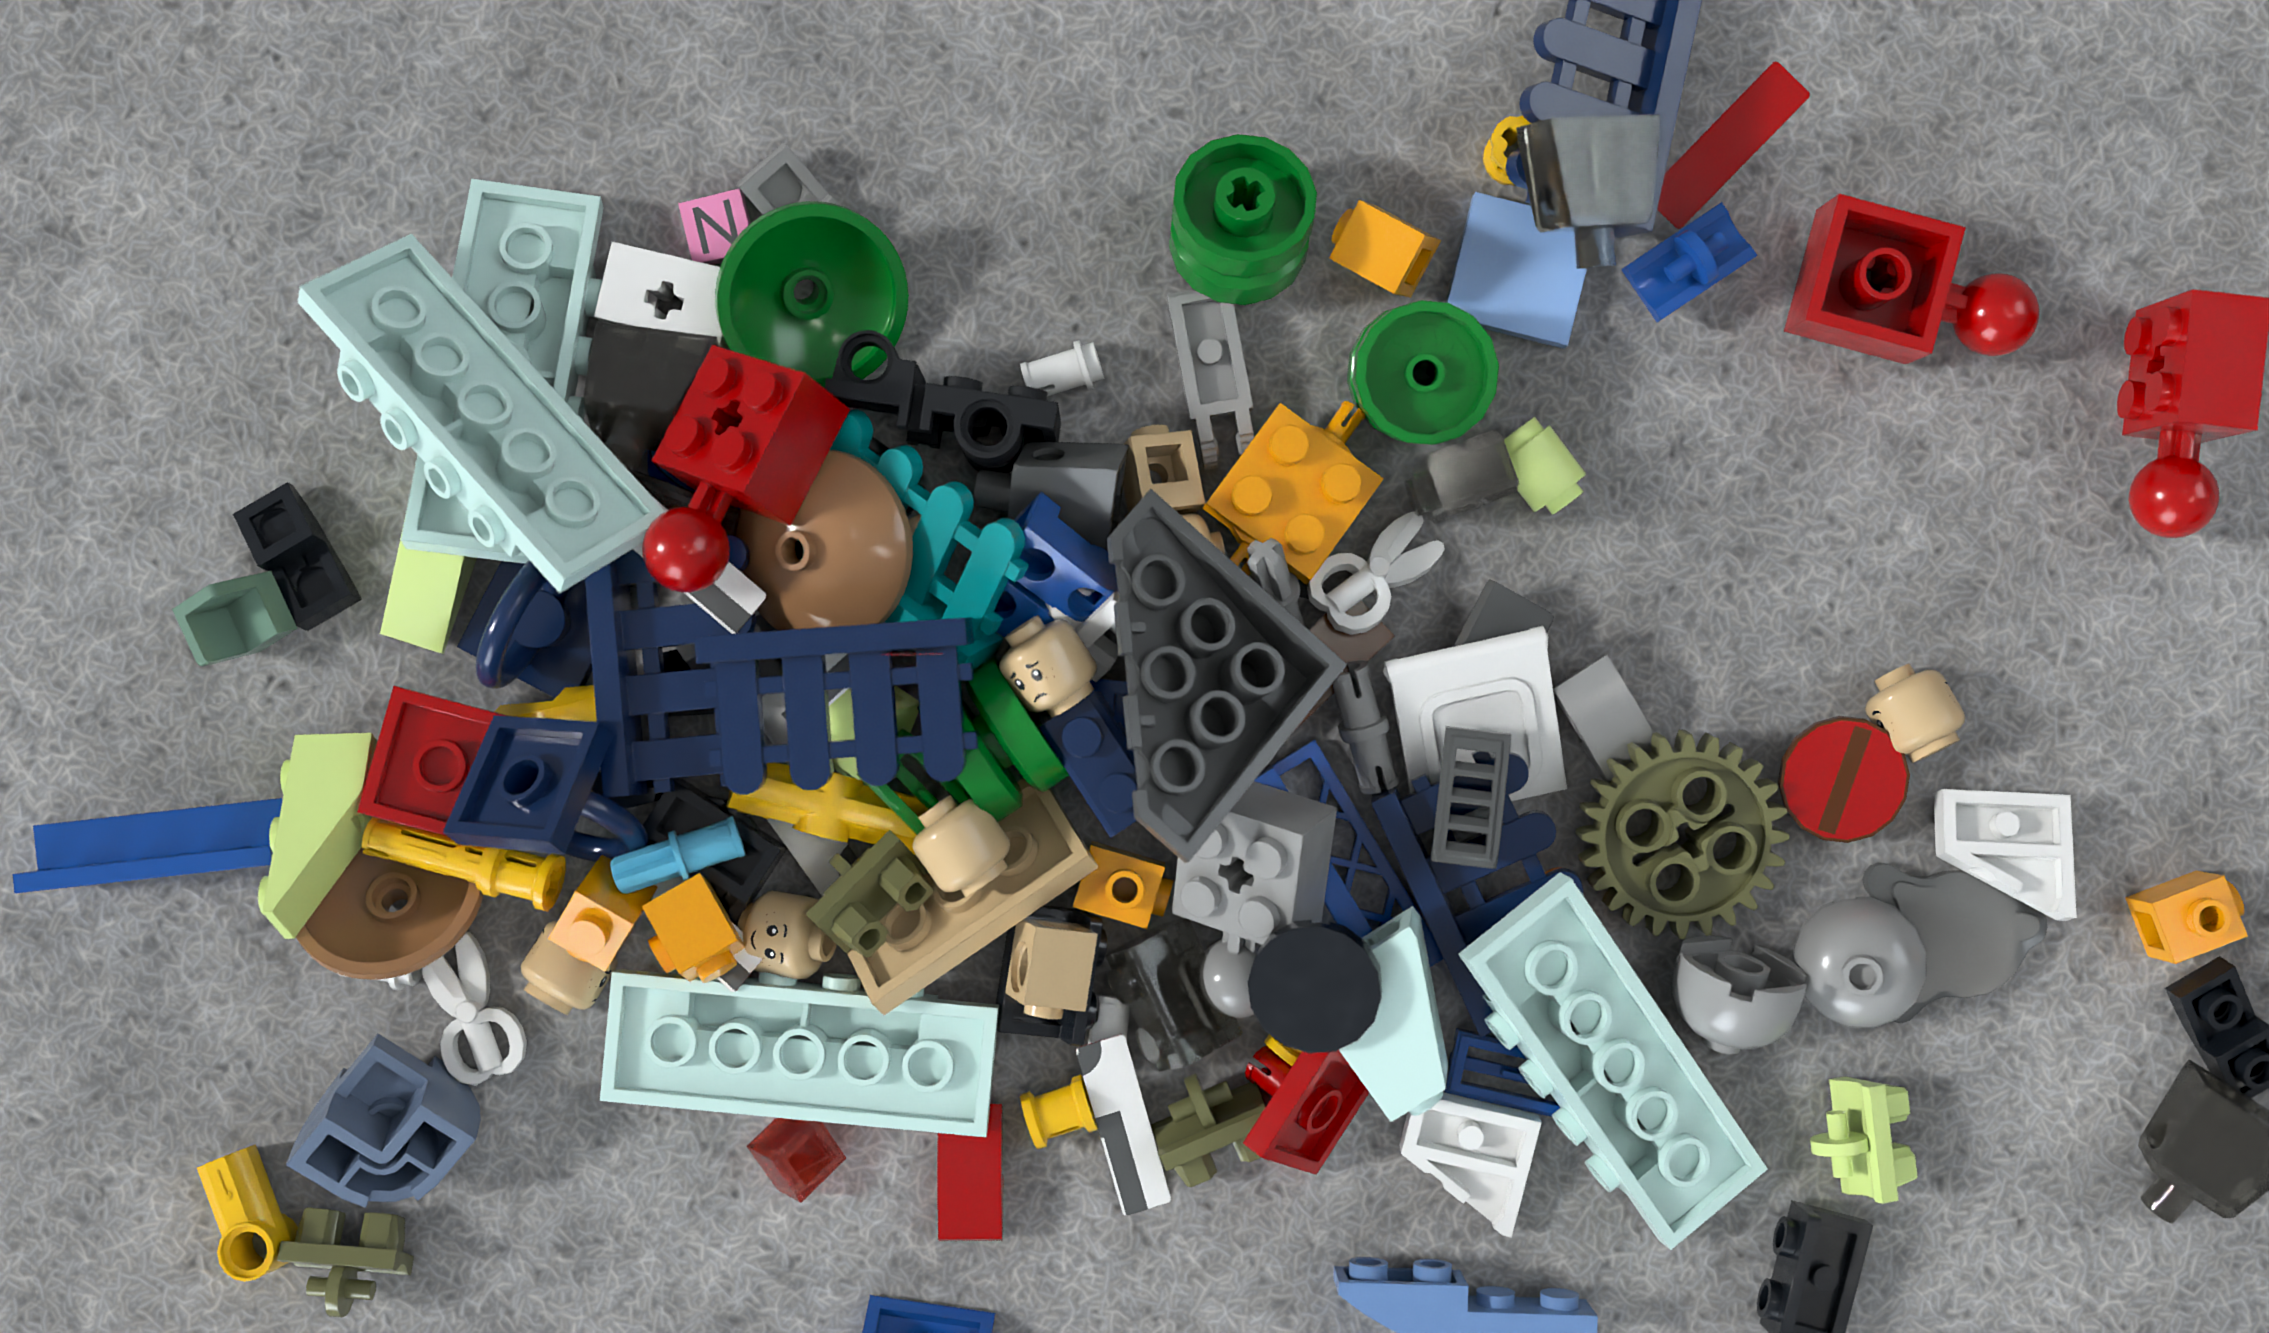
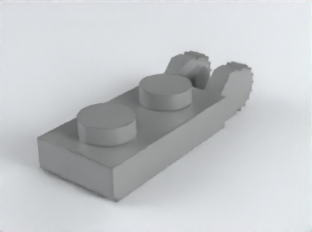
(1211, 368)

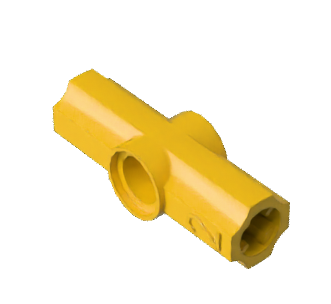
(835, 811)

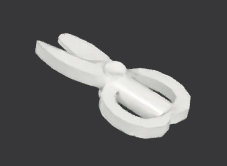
(1381, 571)
(467, 1001)

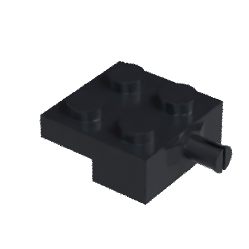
(734, 880)

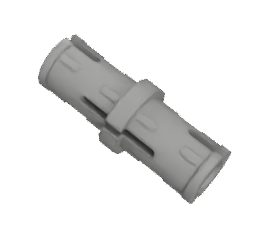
(1364, 728)

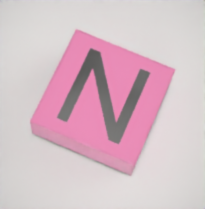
(714, 224)

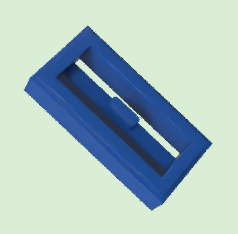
(1460, 1061)

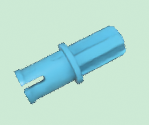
(677, 856)

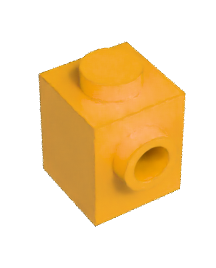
(1382, 248)
(1124, 886)
(2188, 916)
(599, 917)
(693, 931)

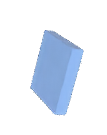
(1516, 275)

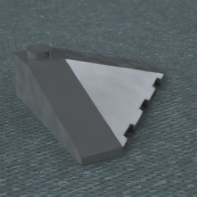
(1209, 673)

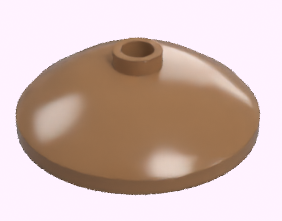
(852, 545)
(364, 940)

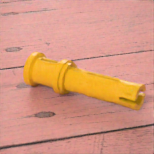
(490, 868)

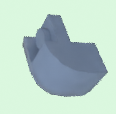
(386, 1127)

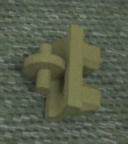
(867, 892)
(1204, 1124)
(319, 1247)

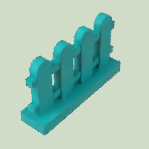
(939, 530)

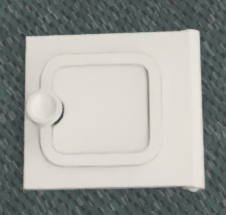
(1480, 686)

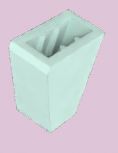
(1404, 1049)

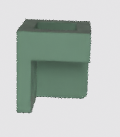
(234, 618)

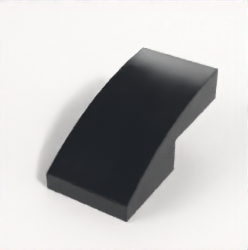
(299, 555)

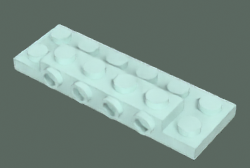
(532, 272)
(477, 414)
(799, 1052)
(1610, 1062)

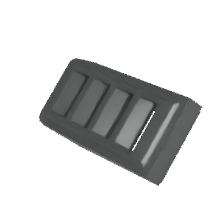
(1460, 852)

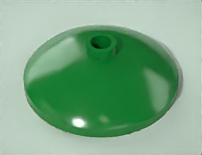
(854, 280)

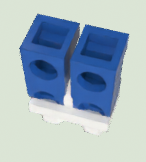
(1063, 581)

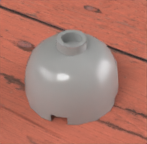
(1861, 961)
(1735, 996)

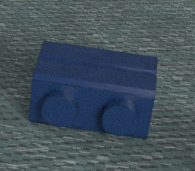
(1096, 759)

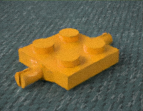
(1295, 488)

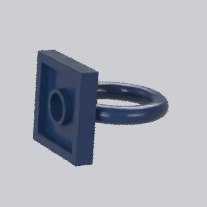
(530, 632)
(533, 788)

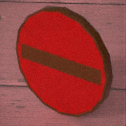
(1843, 779)

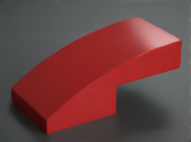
(971, 1183)

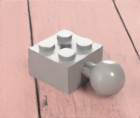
(1252, 879)

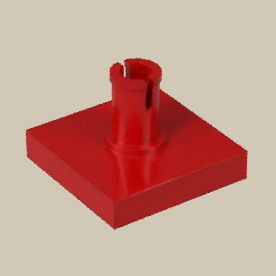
(422, 759)
(1307, 1107)

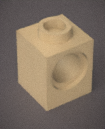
(1051, 967)

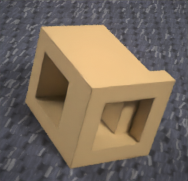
(1173, 459)

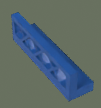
(151, 845)
(1337, 894)

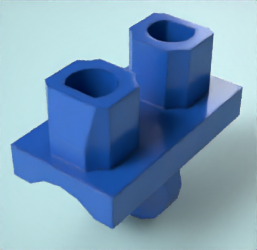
(1688, 262)

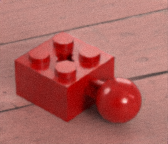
(1914, 266)
(2190, 383)
(743, 440)

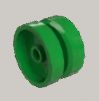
(1242, 219)
(1461, 369)
(1005, 737)

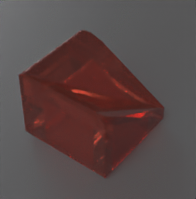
(796, 1155)

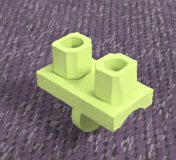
(1862, 1140)

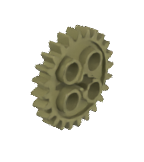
(1706, 883)

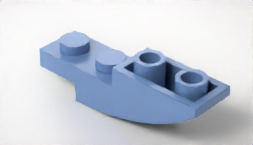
(1437, 1301)

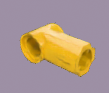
(245, 1206)

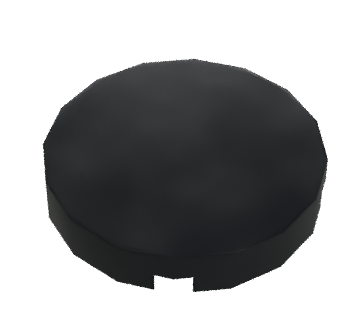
(1315, 986)

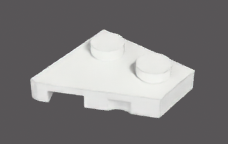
(2012, 844)
(1476, 1153)

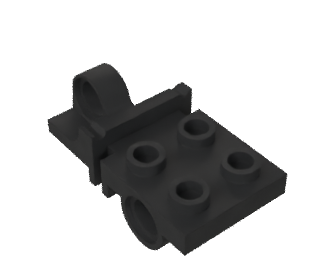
(951, 407)

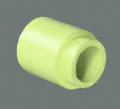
(1543, 467)

